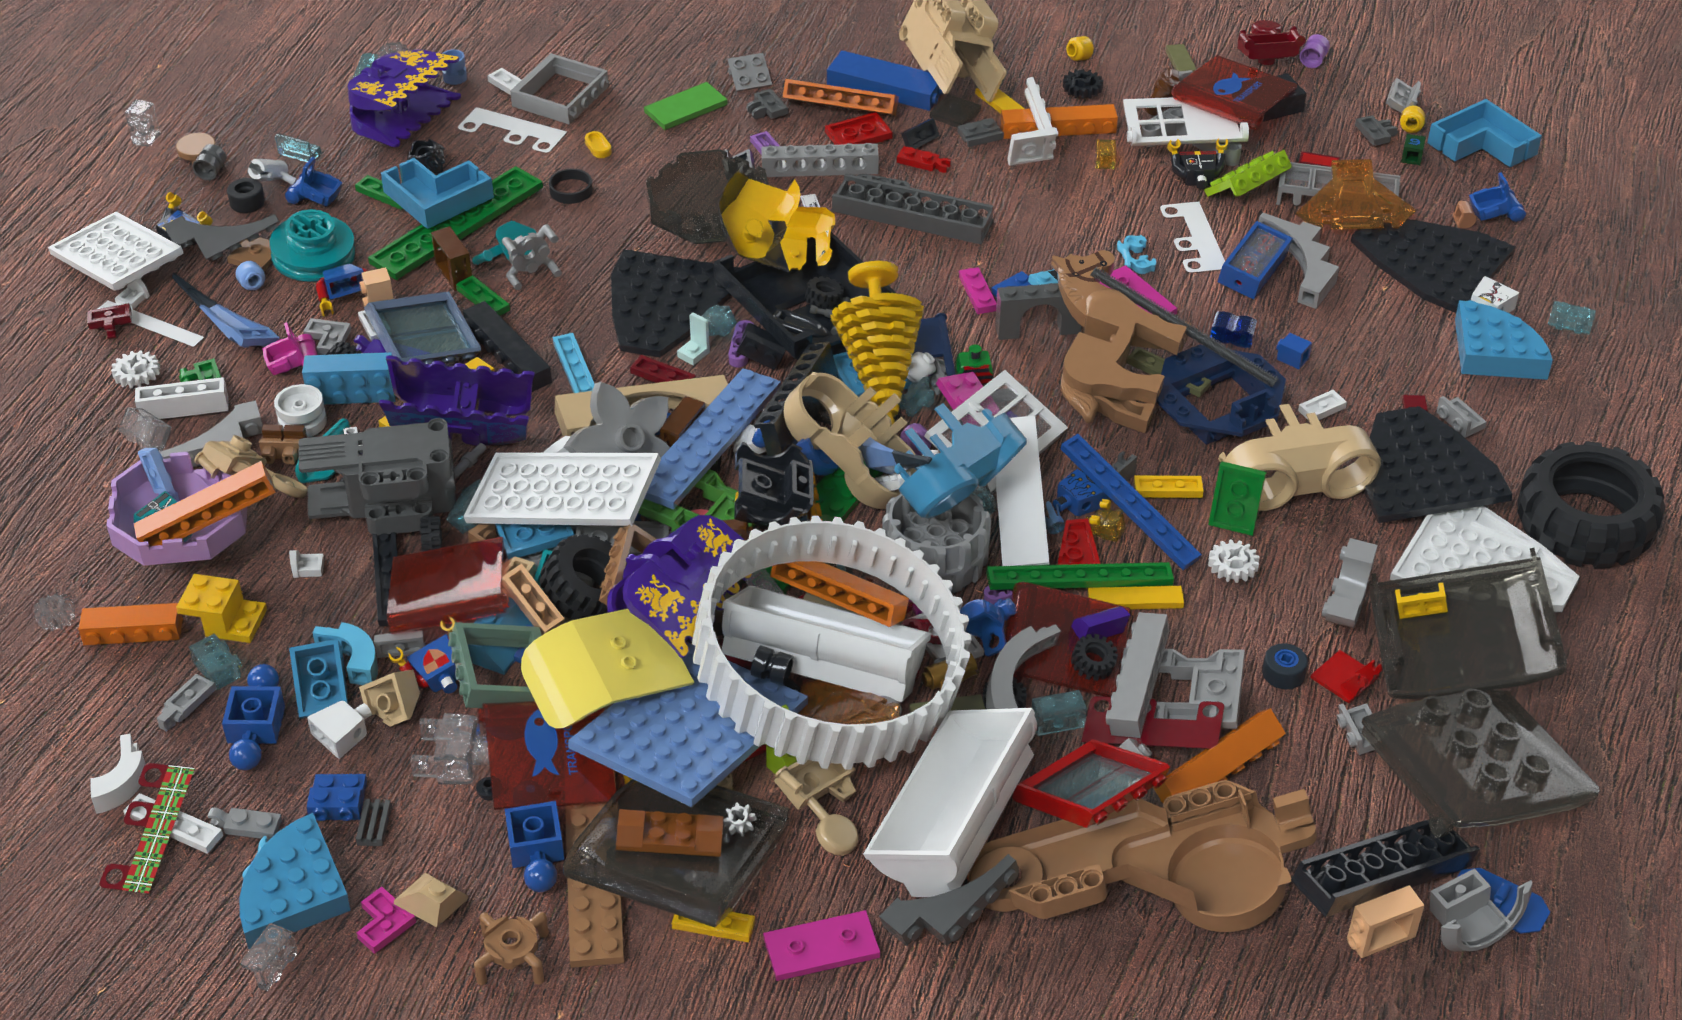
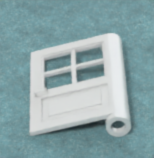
(1199, 124)

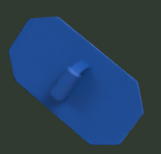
(1504, 896)

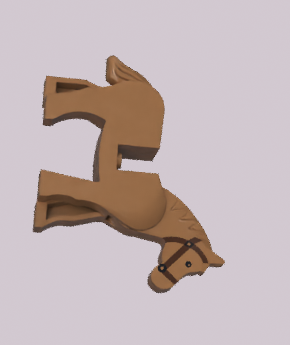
(1096, 360)

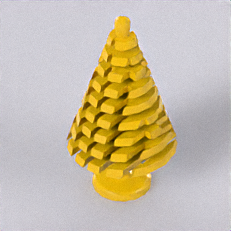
(879, 330)

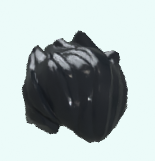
(429, 154)

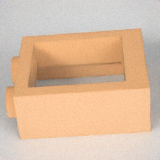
(1385, 921)

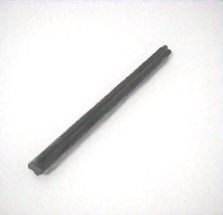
(1190, 331)

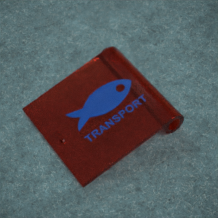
(533, 759)

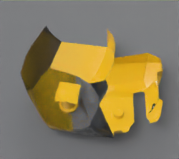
(770, 226)

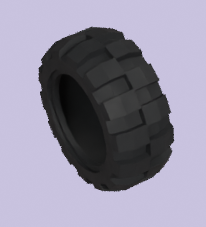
(1600, 473)

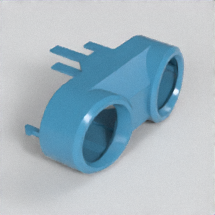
(956, 471)

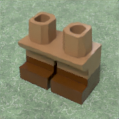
(281, 442)

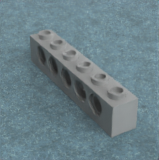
(820, 160)

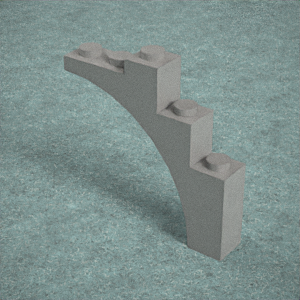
(1312, 257)

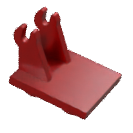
(1346, 675)

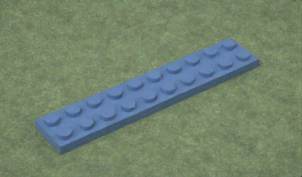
(710, 436)

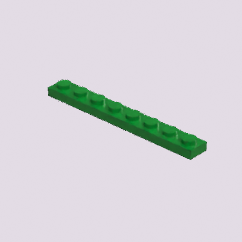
(1081, 575)

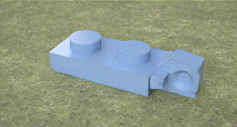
(156, 472)

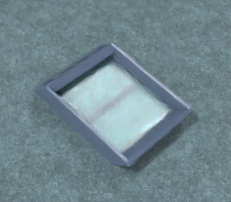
(423, 328)

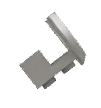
(1470, 916)

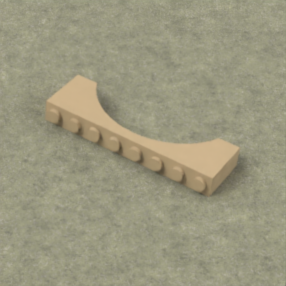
(574, 409)

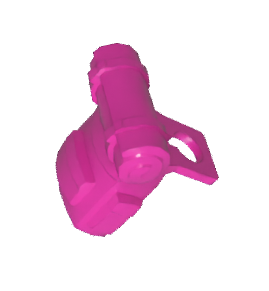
(288, 352)

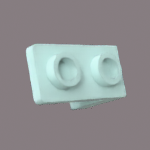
(699, 345)

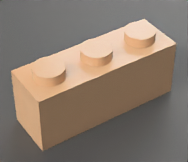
(532, 599)

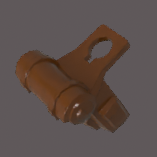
(1163, 87)

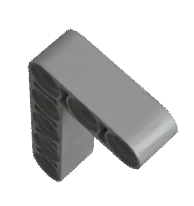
(1233, 149)

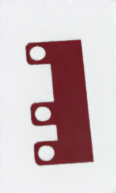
(1196, 733)

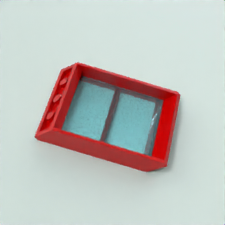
(1091, 783)

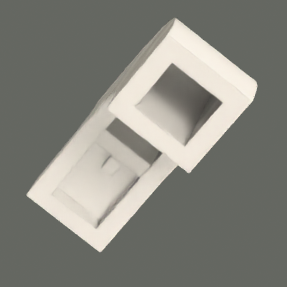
(120, 783)

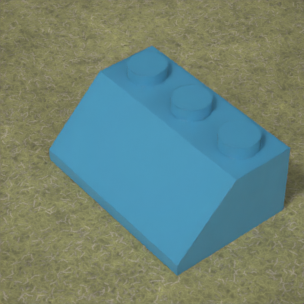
(498, 657)

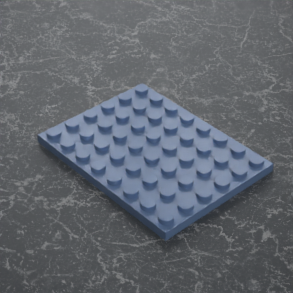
(676, 736)

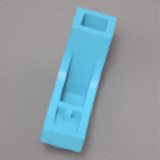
(358, 645)

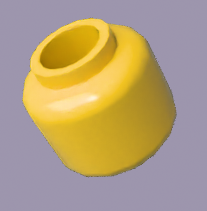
(1080, 48)
(1408, 123)

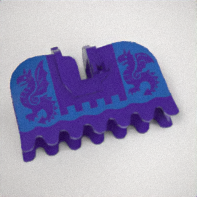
(452, 395)

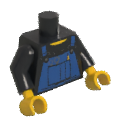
(171, 214)

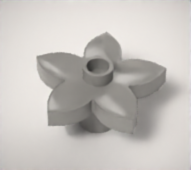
(621, 426)

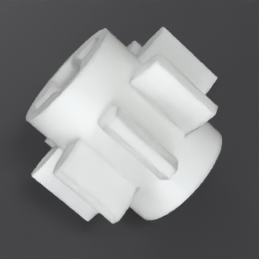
(739, 826)

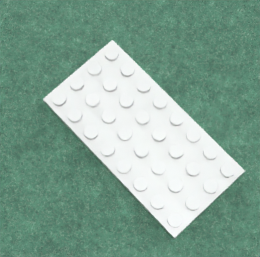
(563, 488)

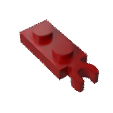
(923, 159)

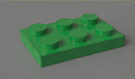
(1237, 498)

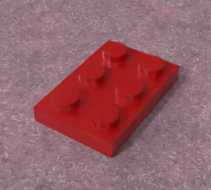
(859, 130)

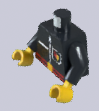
(1197, 167)

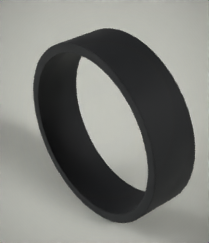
(570, 198)

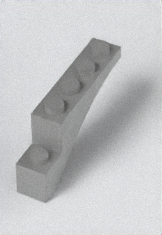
(242, 421)

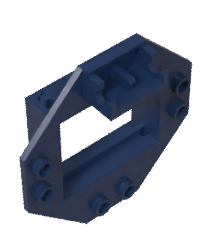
(1246, 413)

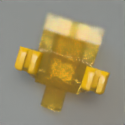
(1107, 523)

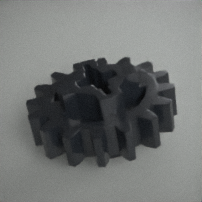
(1083, 83)

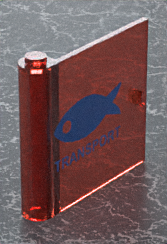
(1232, 91)

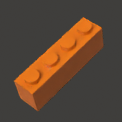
(130, 624)

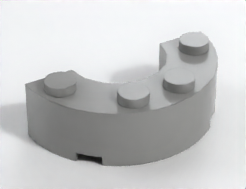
(1352, 583)

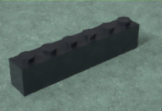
(506, 344)

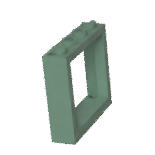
(488, 635)

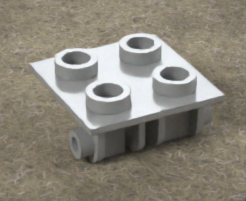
(749, 71)

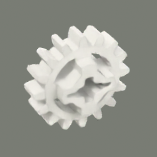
(135, 369)
(1233, 561)

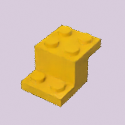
(221, 608)

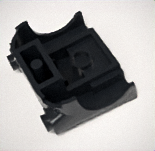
(773, 486)

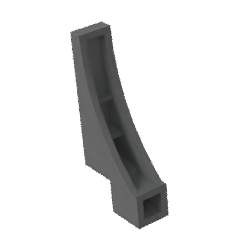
(217, 239)
(949, 912)

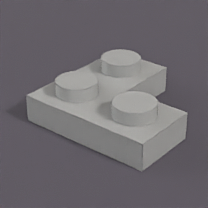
(327, 332)

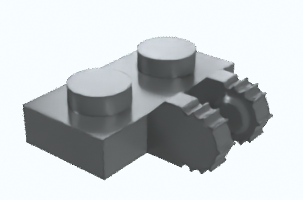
(766, 103)
(1376, 131)

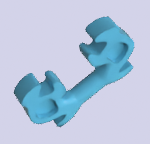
(1136, 244)

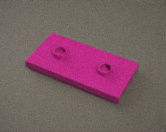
(1132, 280)
(821, 945)

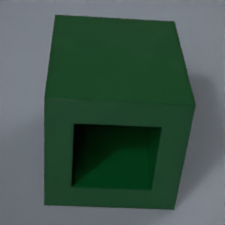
(1413, 149)

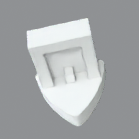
(133, 294)
(306, 564)

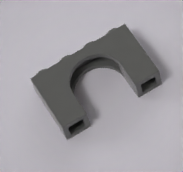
(1016, 300)

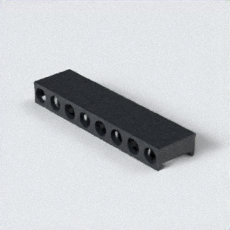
(776, 433)
(1381, 867)

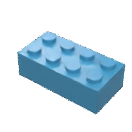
(349, 377)

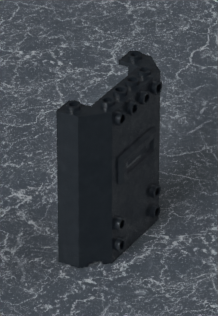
(769, 289)

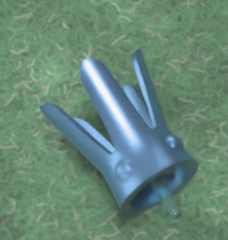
(1055, 523)

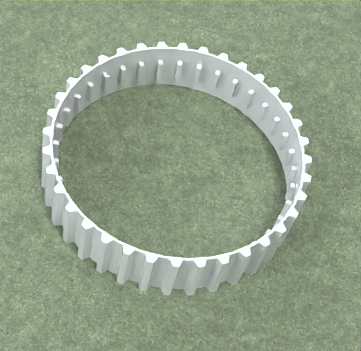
(853, 548)

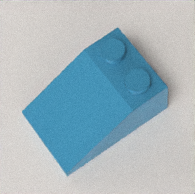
(318, 676)

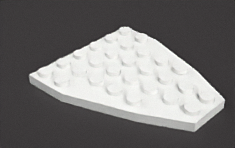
(1479, 539)

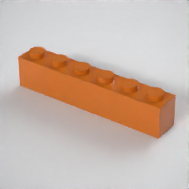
(840, 97)
(1067, 120)
(206, 506)
(844, 590)
(1227, 756)

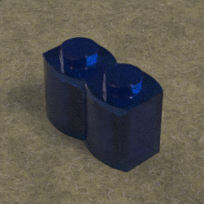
(1233, 329)

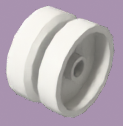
(301, 406)

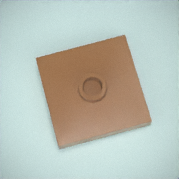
(255, 251)

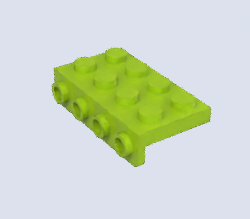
(1252, 174)

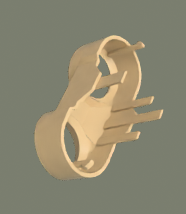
(852, 423)
(1308, 459)

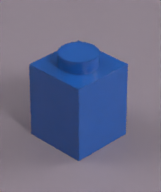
(1293, 350)

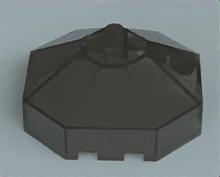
(688, 193)

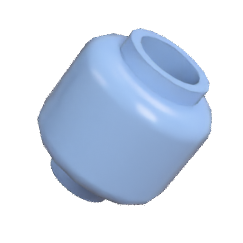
(250, 275)

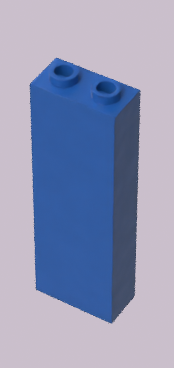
(865, 73)

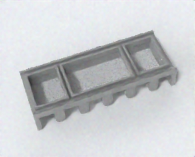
(1310, 179)

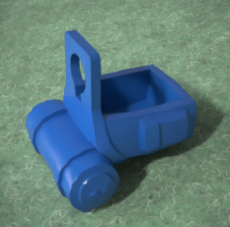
(314, 185)
(1497, 202)
(988, 620)

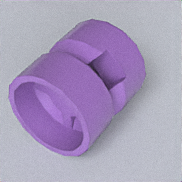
(1314, 51)

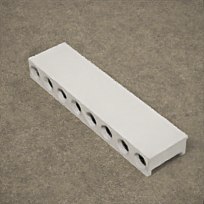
(1022, 504)

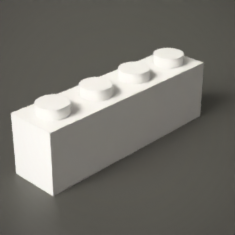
(183, 398)

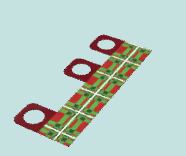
(158, 827)

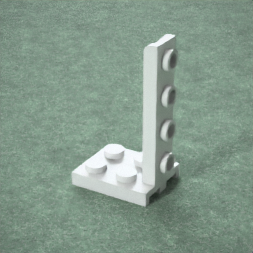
(1036, 144)

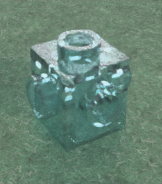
(720, 320)

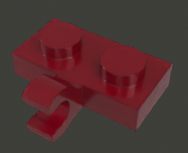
(108, 318)

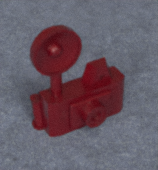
(1269, 42)

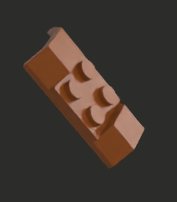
(669, 833)

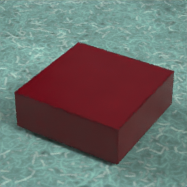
(1414, 401)

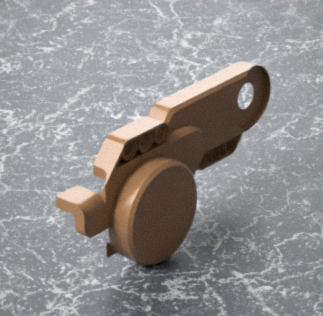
(1203, 851)

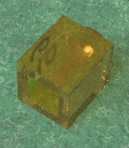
(1105, 154)

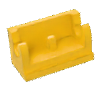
(1422, 603)

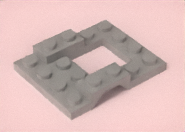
(1213, 680)

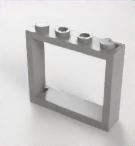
(523, 92)

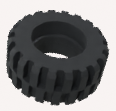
(564, 587)

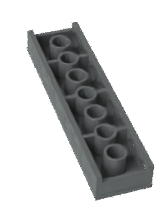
(912, 211)

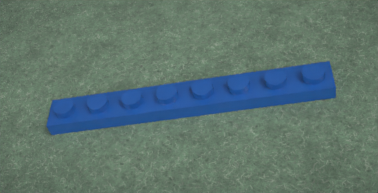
(1131, 502)

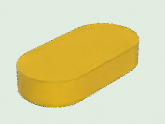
(598, 144)

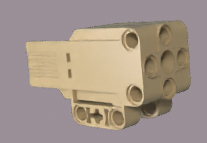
(954, 42)

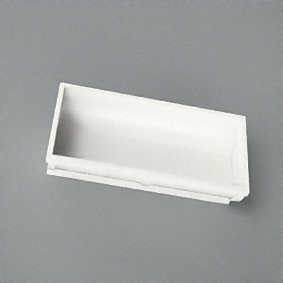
(825, 641)
(953, 799)

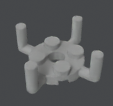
(530, 262)

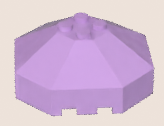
(133, 491)

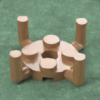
(511, 955)

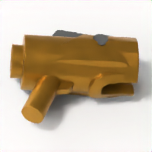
(935, 673)

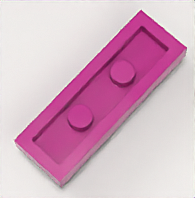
(977, 290)

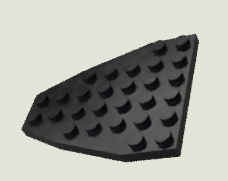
(1434, 259)
(656, 297)
(1428, 468)

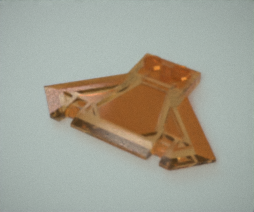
(1355, 200)
(845, 705)

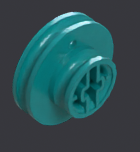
(311, 244)

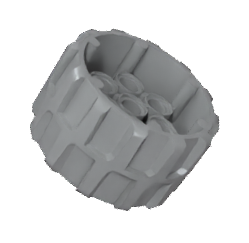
(952, 540)

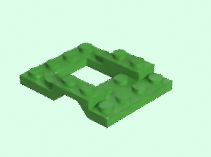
(712, 488)

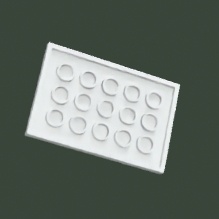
(115, 251)

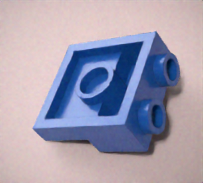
(337, 796)

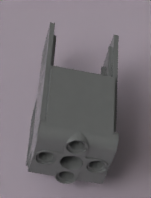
(393, 484)

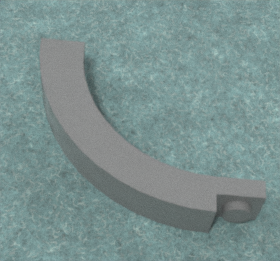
(1014, 653)

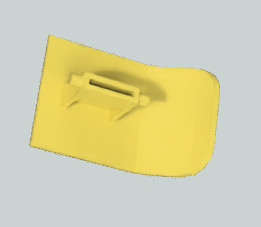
(598, 664)

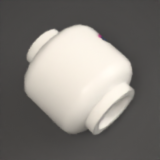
(921, 366)

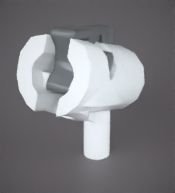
(270, 170)

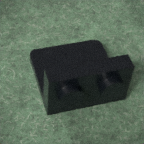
(760, 346)

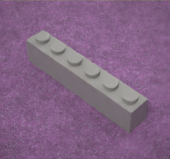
(1138, 675)

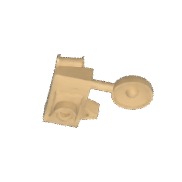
(236, 456)
(808, 783)

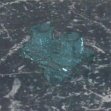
(918, 395)

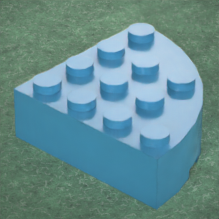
(1499, 344)
(291, 882)

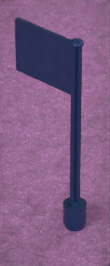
(935, 340)

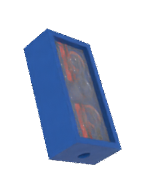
(1254, 260)

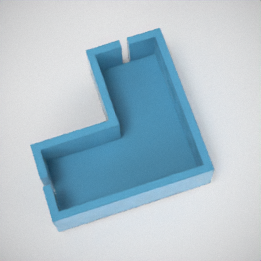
(1484, 128)
(436, 197)

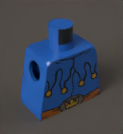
(1078, 494)

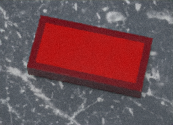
(1316, 159)

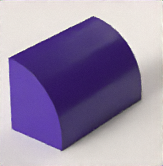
(1103, 623)

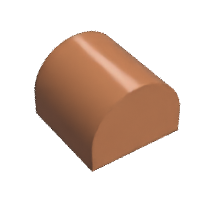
(1464, 215)

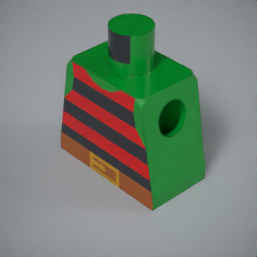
(977, 362)

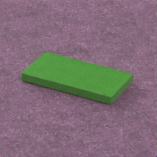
(685, 105)

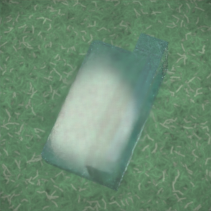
(296, 148)

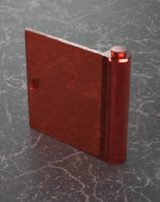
(446, 583)
(1045, 607)

